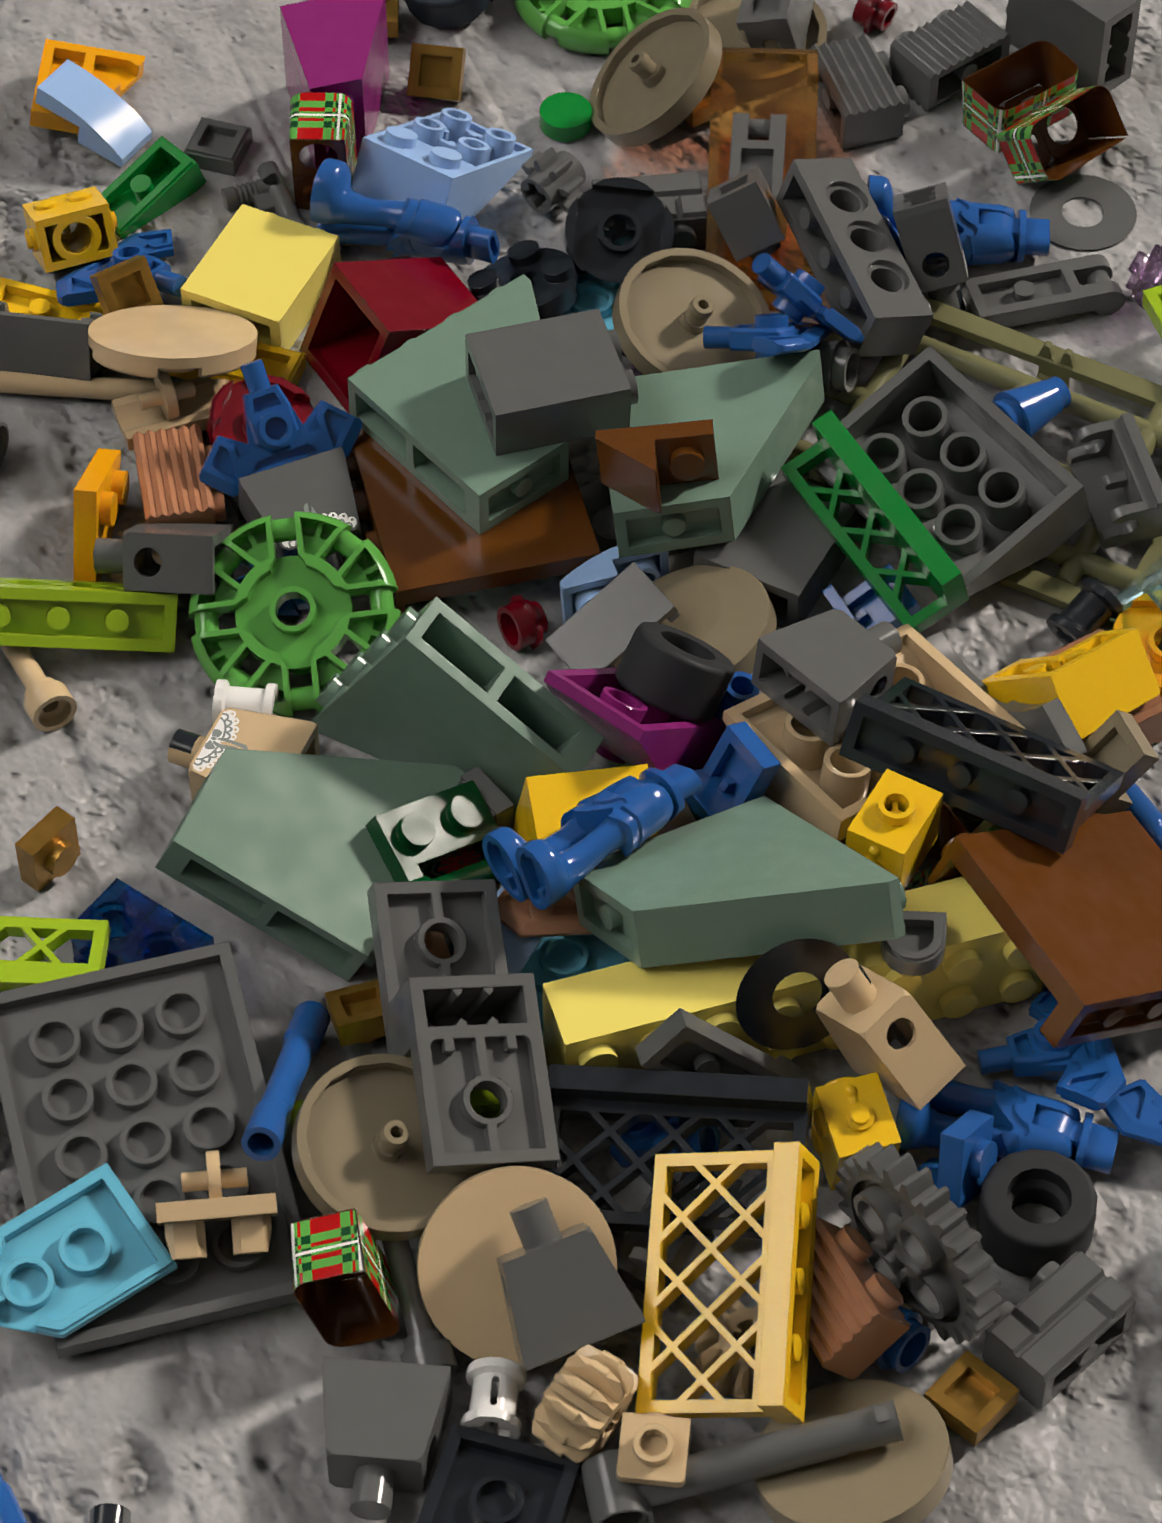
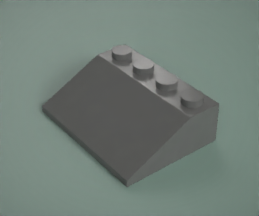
(965, 471)

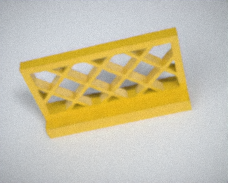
(783, 1293)

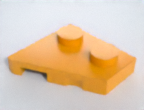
(112, 67)
(96, 508)

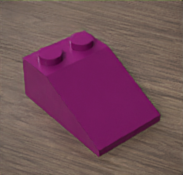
(630, 726)

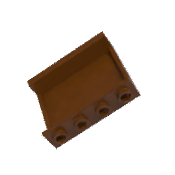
(441, 554)
(1077, 918)

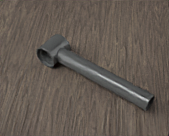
(739, 1462)

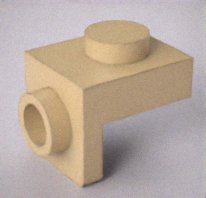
(653, 1449)

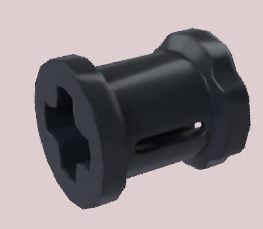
(1085, 613)

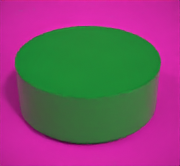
(565, 117)

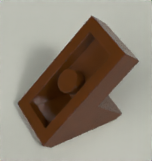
(645, 457)

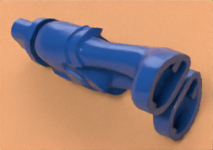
(405, 227)
(986, 231)
(600, 824)
(1019, 1123)

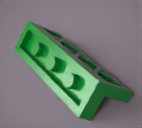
(890, 511)

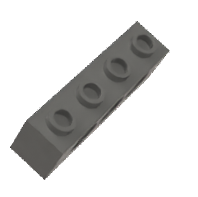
(854, 255)

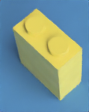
(265, 273)

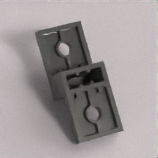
(463, 1025)

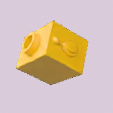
(70, 229)
(897, 825)
(848, 1118)

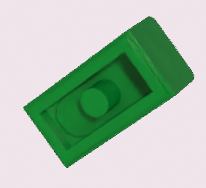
(152, 186)

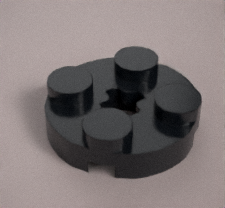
(597, 210)
(549, 270)

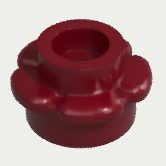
(874, 14)
(522, 623)

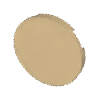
(172, 340)
(468, 1234)

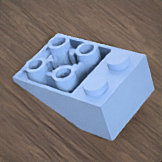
(439, 161)

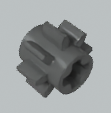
(552, 181)

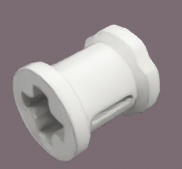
(243, 698)
(481, 1411)

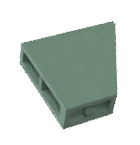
(428, 419)
(757, 421)
(452, 698)
(291, 848)
(737, 890)

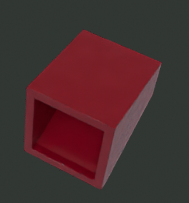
(374, 311)

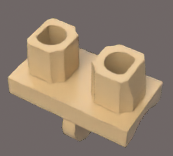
(164, 407)
(186, 1219)

